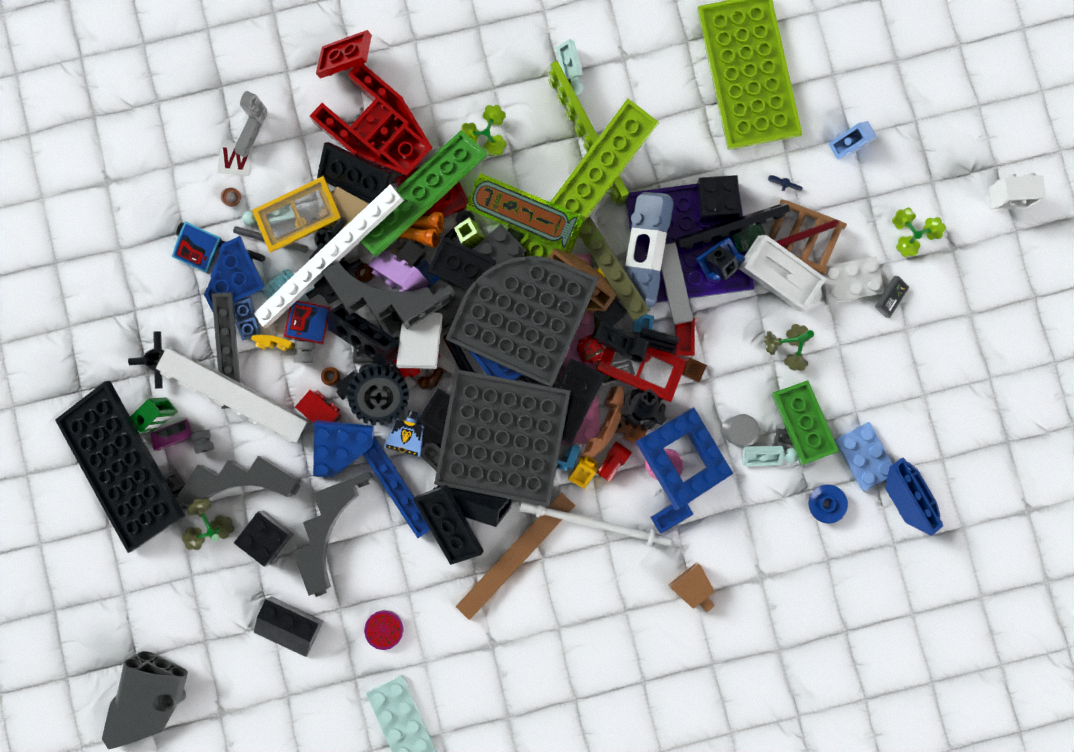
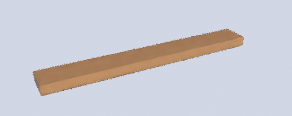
(512, 558)

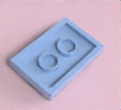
(864, 456)

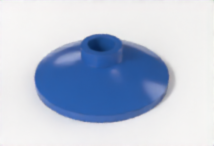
(837, 504)

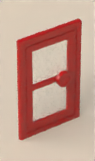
(657, 372)

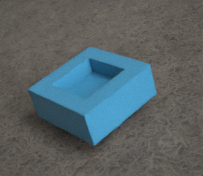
(645, 321)

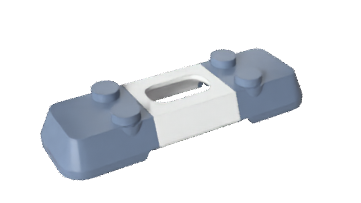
(651, 218)

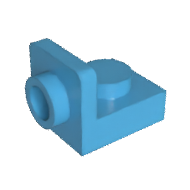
(570, 455)

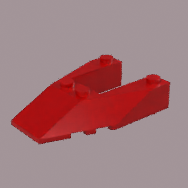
(383, 132)

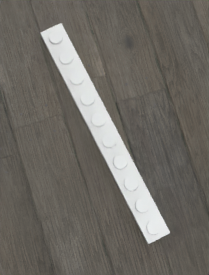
(328, 255)

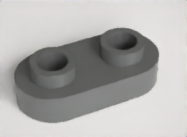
(431, 460)

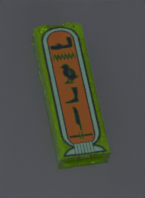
(525, 213)

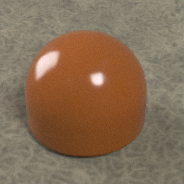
(224, 197)
(367, 275)

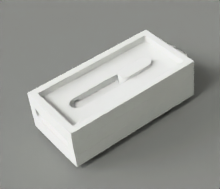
(782, 273)

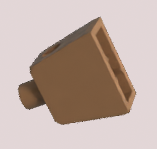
(694, 587)

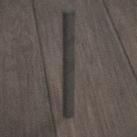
(258, 236)

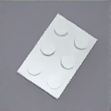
(852, 280)

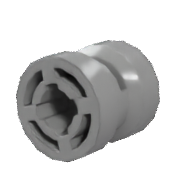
(301, 356)

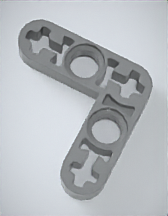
(257, 113)

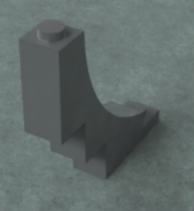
(408, 305)
(263, 473)
(331, 504)

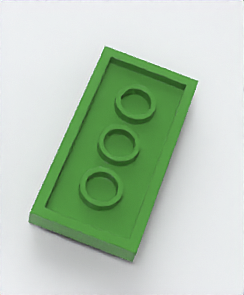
(805, 422)

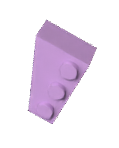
(397, 272)

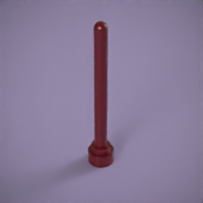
(808, 233)

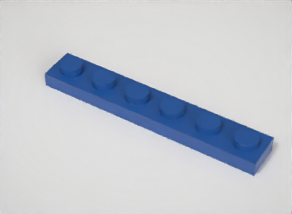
(396, 488)

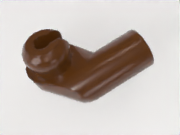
(430, 381)

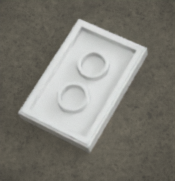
(420, 343)

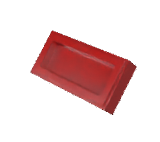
(686, 335)

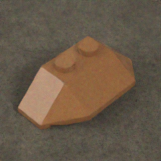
(603, 293)

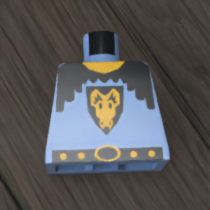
(406, 435)

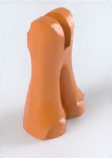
(426, 230)

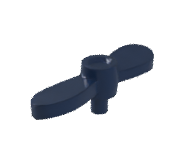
(785, 183)

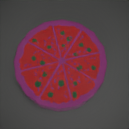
(383, 629)

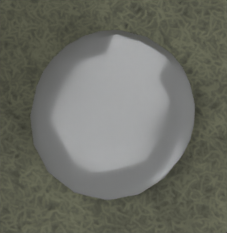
(741, 430)

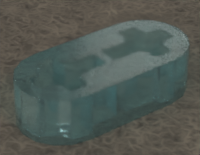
(275, 284)

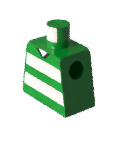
(153, 414)

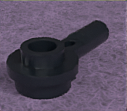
(463, 215)

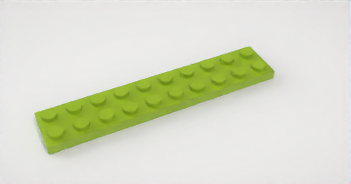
(599, 167)

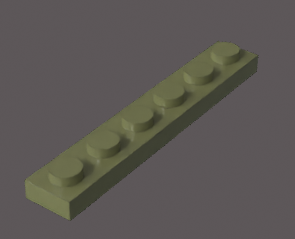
(613, 270)

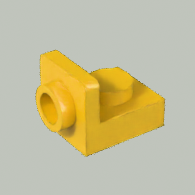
(583, 471)

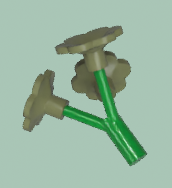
(795, 336)
(217, 528)

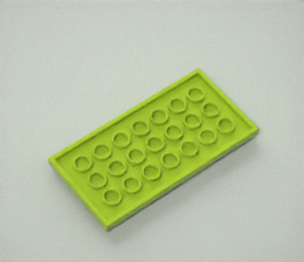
(749, 72)

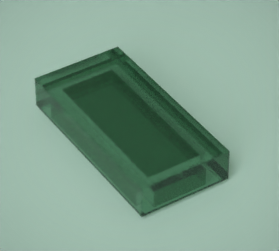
(745, 238)

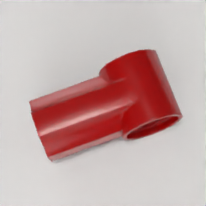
(615, 458)

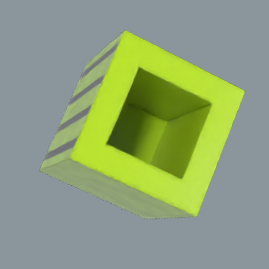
(469, 233)

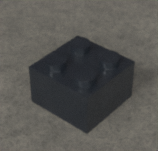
(718, 198)
(263, 538)

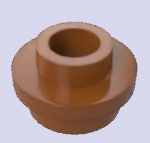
(324, 376)

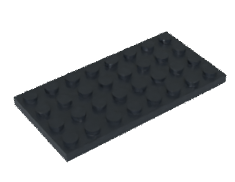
(119, 467)

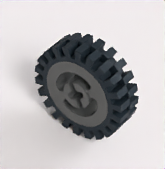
(379, 408)

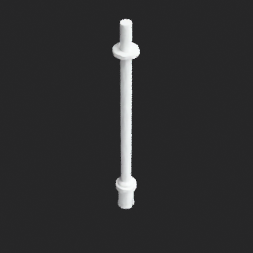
(540, 510)

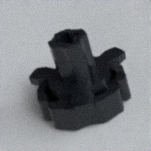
(643, 407)

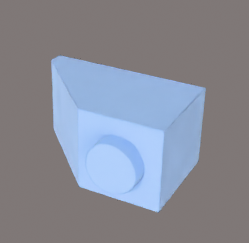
(852, 139)

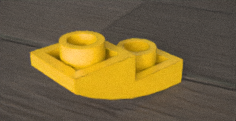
(269, 341)

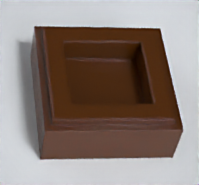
(694, 370)

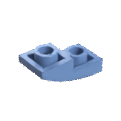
(246, 320)

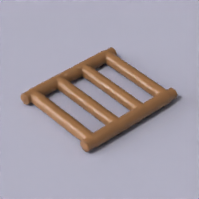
(820, 219)

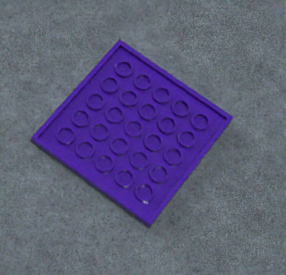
(683, 222)

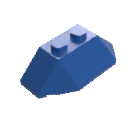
(913, 497)

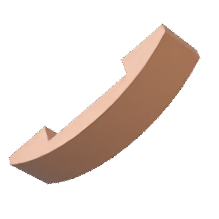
(615, 401)

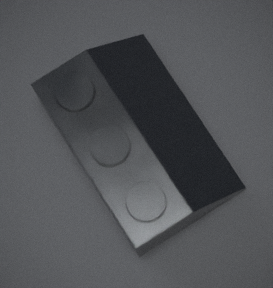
(287, 626)

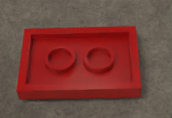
(344, 54)

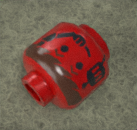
(590, 349)

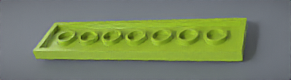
(584, 128)

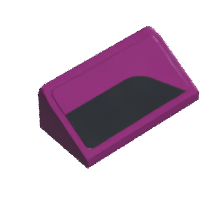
(171, 435)

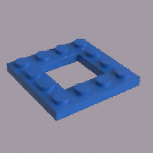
(677, 491)

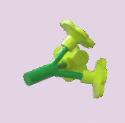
(494, 144)
(908, 245)

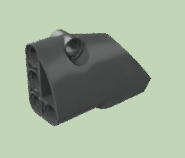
(144, 699)

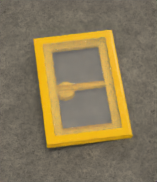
(296, 214)

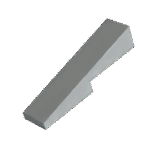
(675, 285)

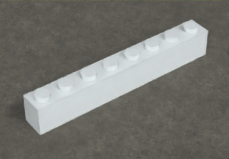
(232, 394)

